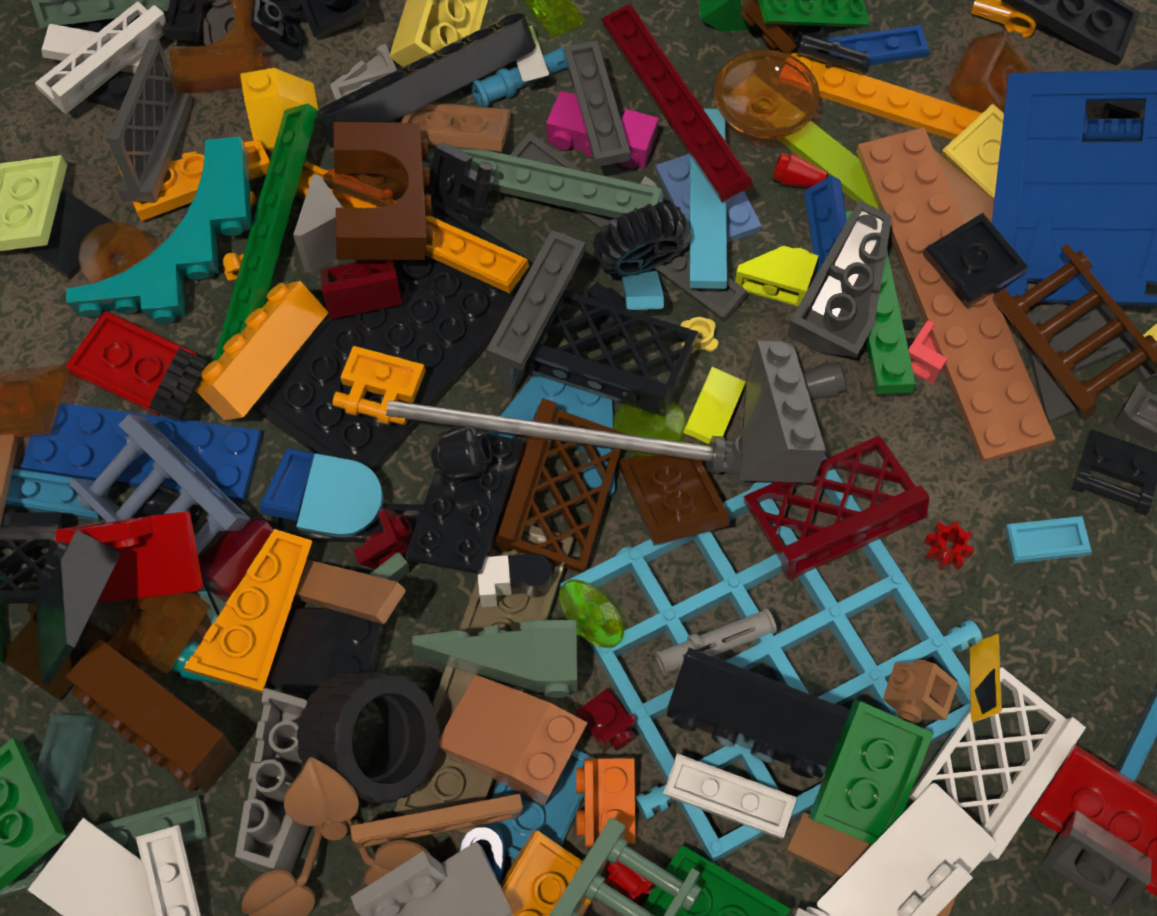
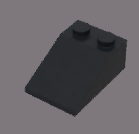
(68, 596)
(322, 645)

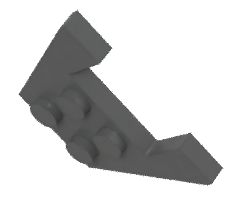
(1052, 399)

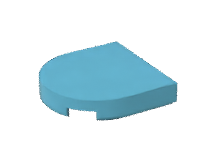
(340, 498)

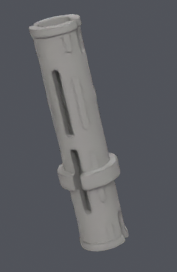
(757, 625)

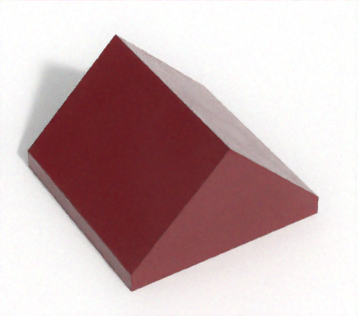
(360, 287)
(231, 557)

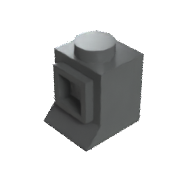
(1139, 416)

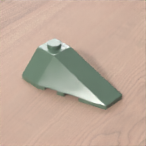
(534, 658)

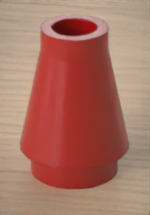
(797, 172)

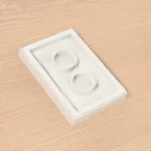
(93, 877)

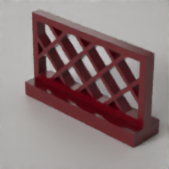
(846, 534)

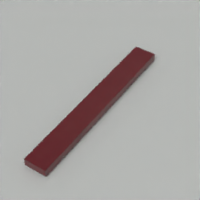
(677, 103)

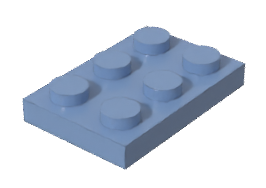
(675, 179)

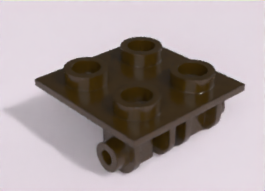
(24, 654)

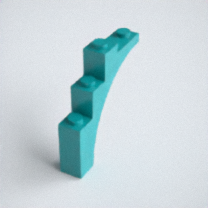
(190, 251)

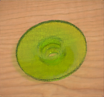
(647, 424)
(594, 613)

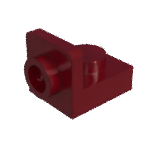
(385, 544)
(608, 721)

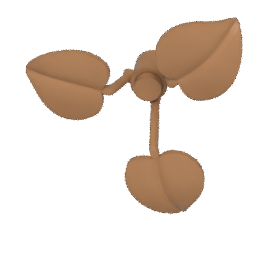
(328, 802)

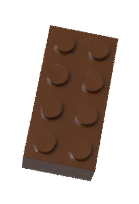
(151, 718)

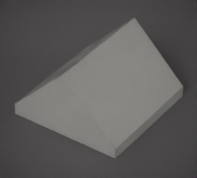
(317, 226)

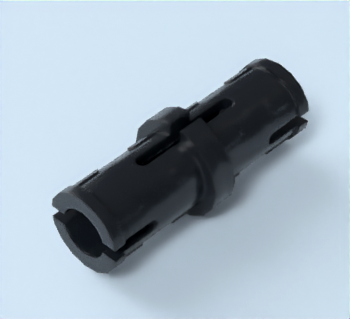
(855, 62)

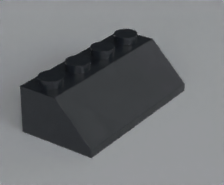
(756, 714)

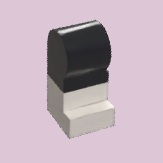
(514, 575)

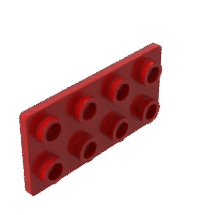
(154, 559)

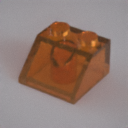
(985, 71)

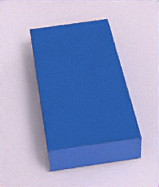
(288, 485)

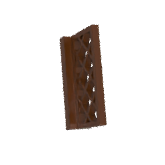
(526, 486)

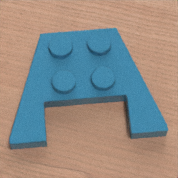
(570, 400)

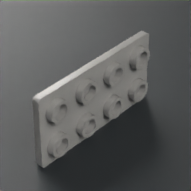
(430, 888)

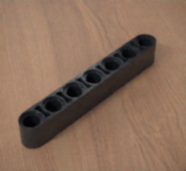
(432, 75)

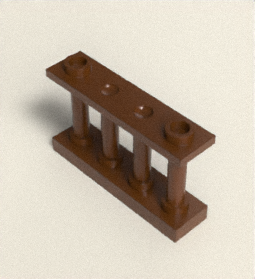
(1061, 364)

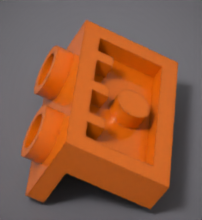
(608, 794)

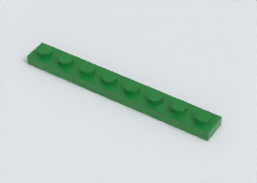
(269, 220)

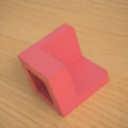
(924, 358)

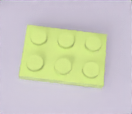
(29, 200)

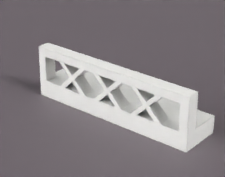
(106, 61)

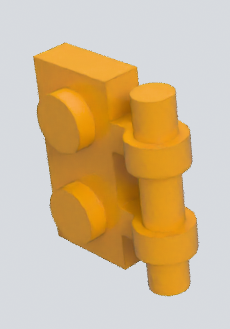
(378, 374)

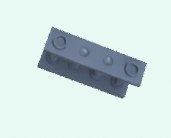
(169, 463)

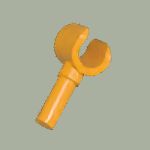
(232, 265)

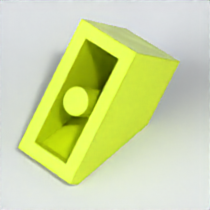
(779, 274)

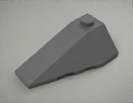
(845, 292)

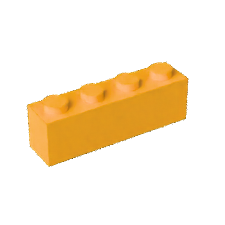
(260, 350)

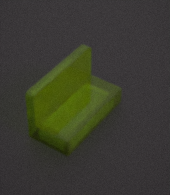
(556, 15)

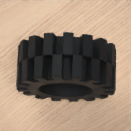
(177, 384)

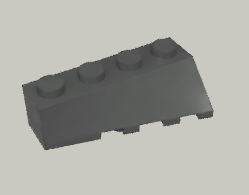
(779, 419)

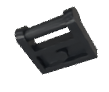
(1120, 461)

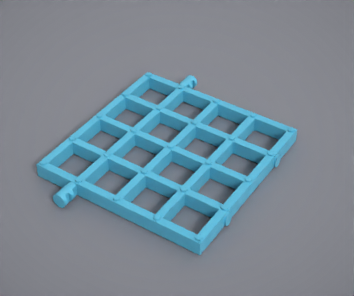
(770, 649)

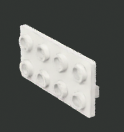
(914, 863)

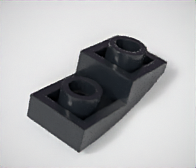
(276, 32)

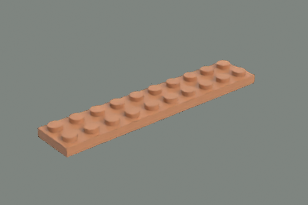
(979, 348)

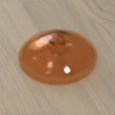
(767, 81)

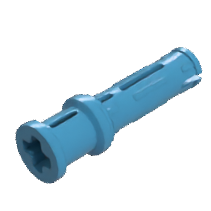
(506, 82)

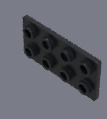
(464, 514)

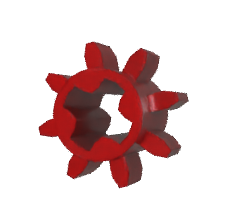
(941, 553)

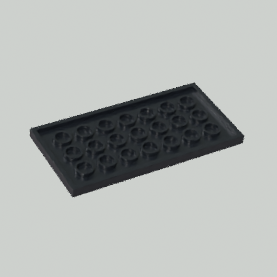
(441, 324)

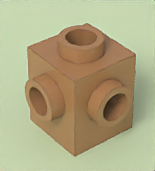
(920, 691)

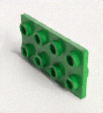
(815, 12)

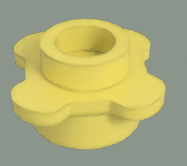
(706, 329)

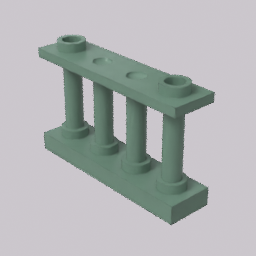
(590, 884)

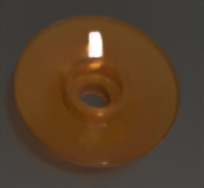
(104, 240)

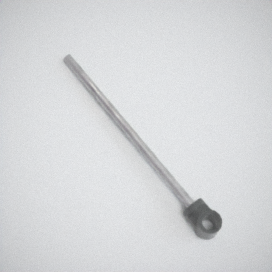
(719, 454)

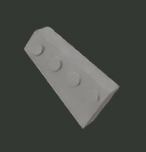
(267, 834)

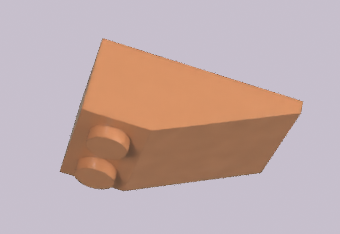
(512, 737)

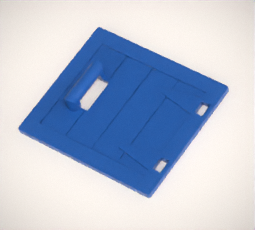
(1076, 191)

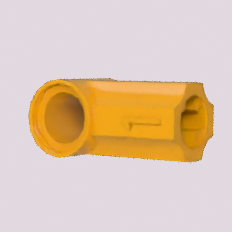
(1005, 14)

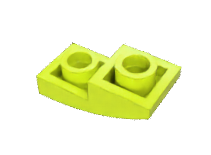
(714, 405)

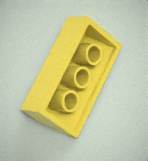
(433, 25)

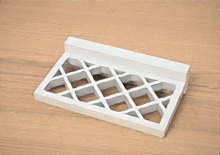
(1030, 778)

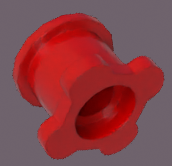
(628, 882)

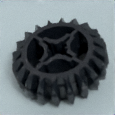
(642, 239)

